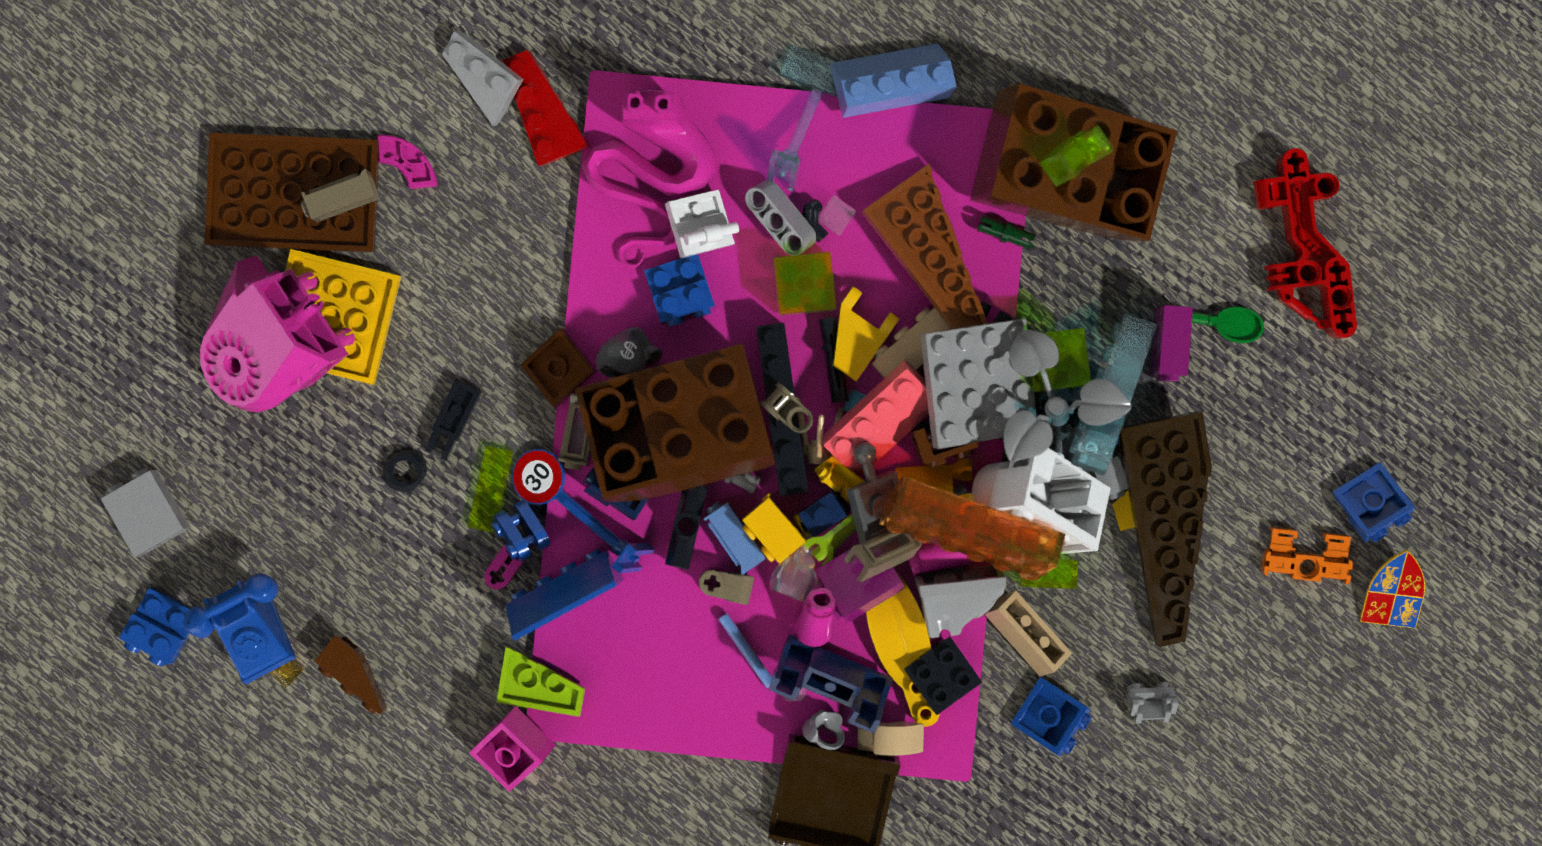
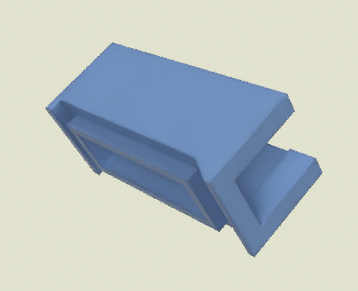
(733, 538)

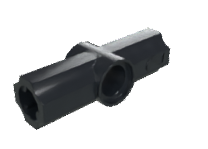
(683, 544)

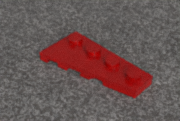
(546, 120)

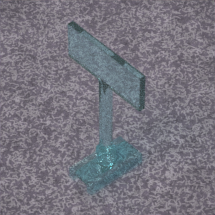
(815, 73)

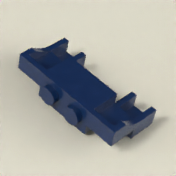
(833, 678)

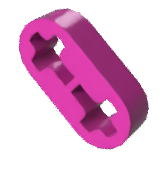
(496, 564)

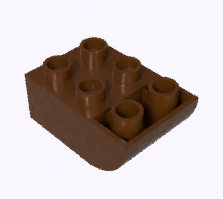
(1107, 199)
(675, 426)

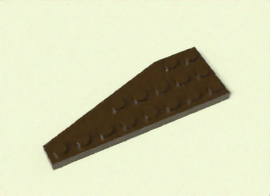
(1167, 487)

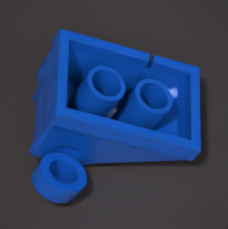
(246, 625)

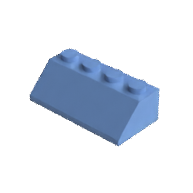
(893, 80)

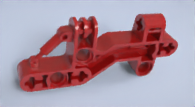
(1310, 246)

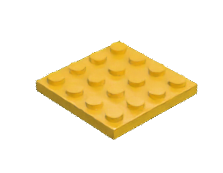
(353, 300)

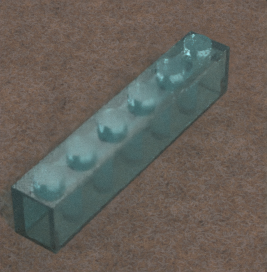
(1123, 369)

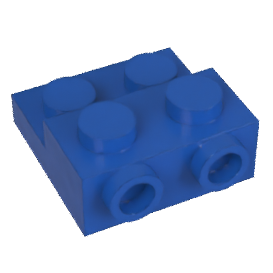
(680, 290)
(1374, 503)
(157, 628)
(1052, 717)

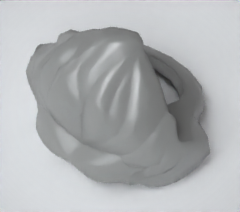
(830, 720)

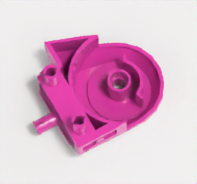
(268, 338)

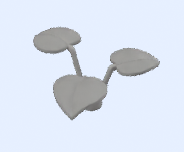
(1030, 436)

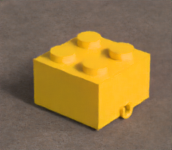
(773, 529)

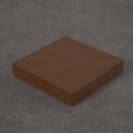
(558, 367)

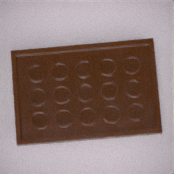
(259, 185)

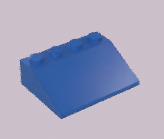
(561, 594)

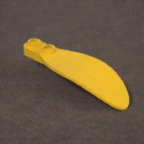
(899, 640)

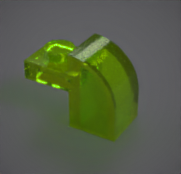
(1075, 154)

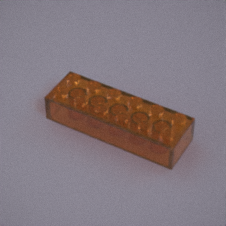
(971, 529)

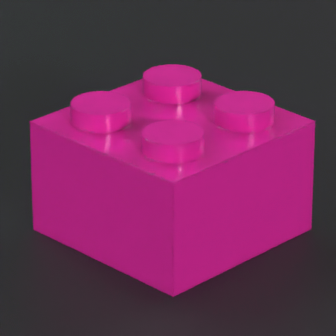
(512, 748)

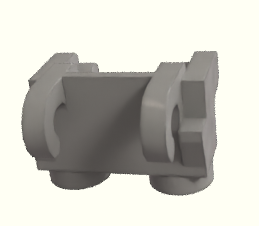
(1151, 702)

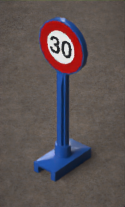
(541, 479)

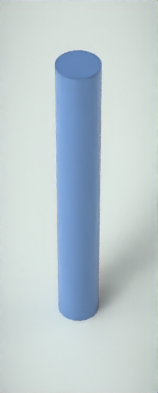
(746, 649)

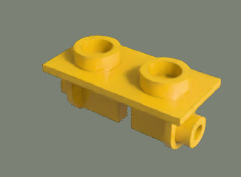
(837, 476)

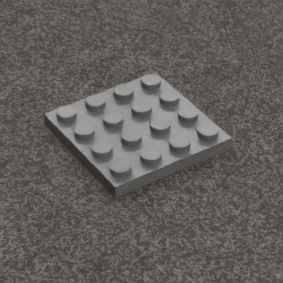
(973, 383)

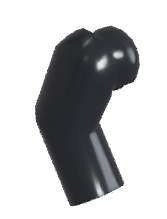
(811, 214)

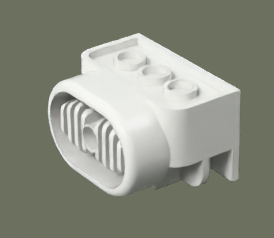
(1047, 493)

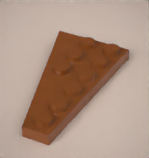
(925, 244)

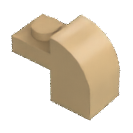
(893, 738)

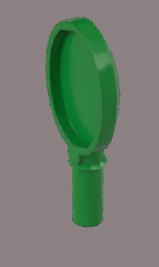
(1233, 324)

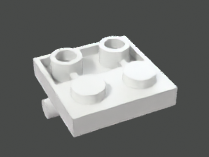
(700, 223)

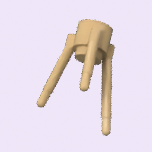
(816, 452)

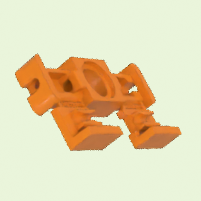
(1283, 561)

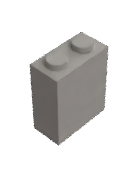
(144, 512)

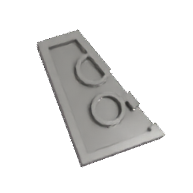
(483, 75)

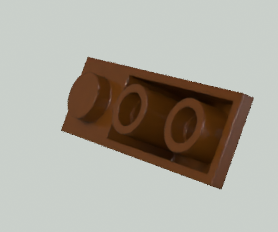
(349, 666)

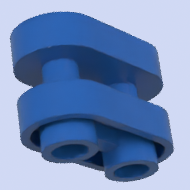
(517, 545)

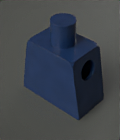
(821, 514)

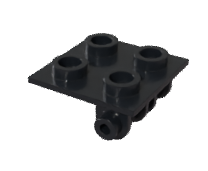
(943, 675)

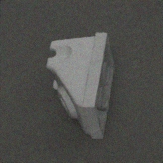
(957, 596)

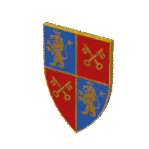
(1395, 593)

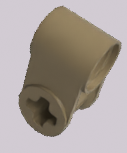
(786, 408)
(732, 586)

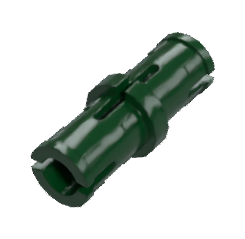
(1006, 232)

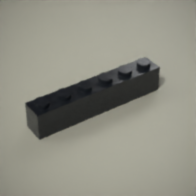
(785, 442)

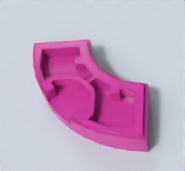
(408, 160)

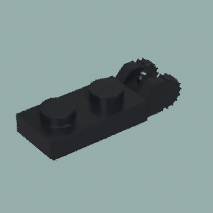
(453, 416)

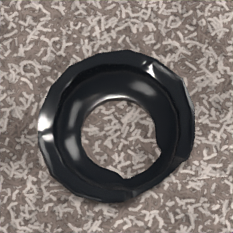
(410, 455)

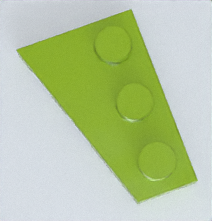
(537, 686)

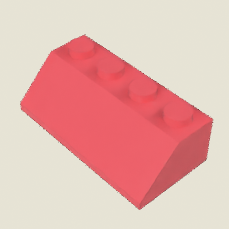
(880, 417)

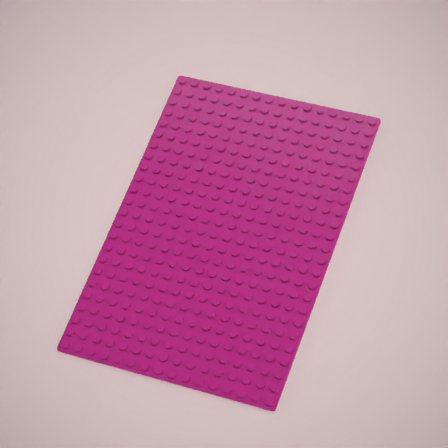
(653, 646)

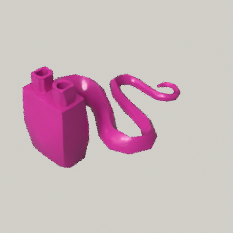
(663, 122)

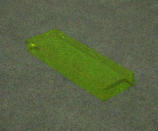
(490, 488)

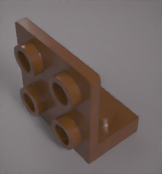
(923, 447)

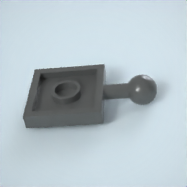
(869, 496)

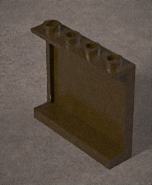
(832, 795)

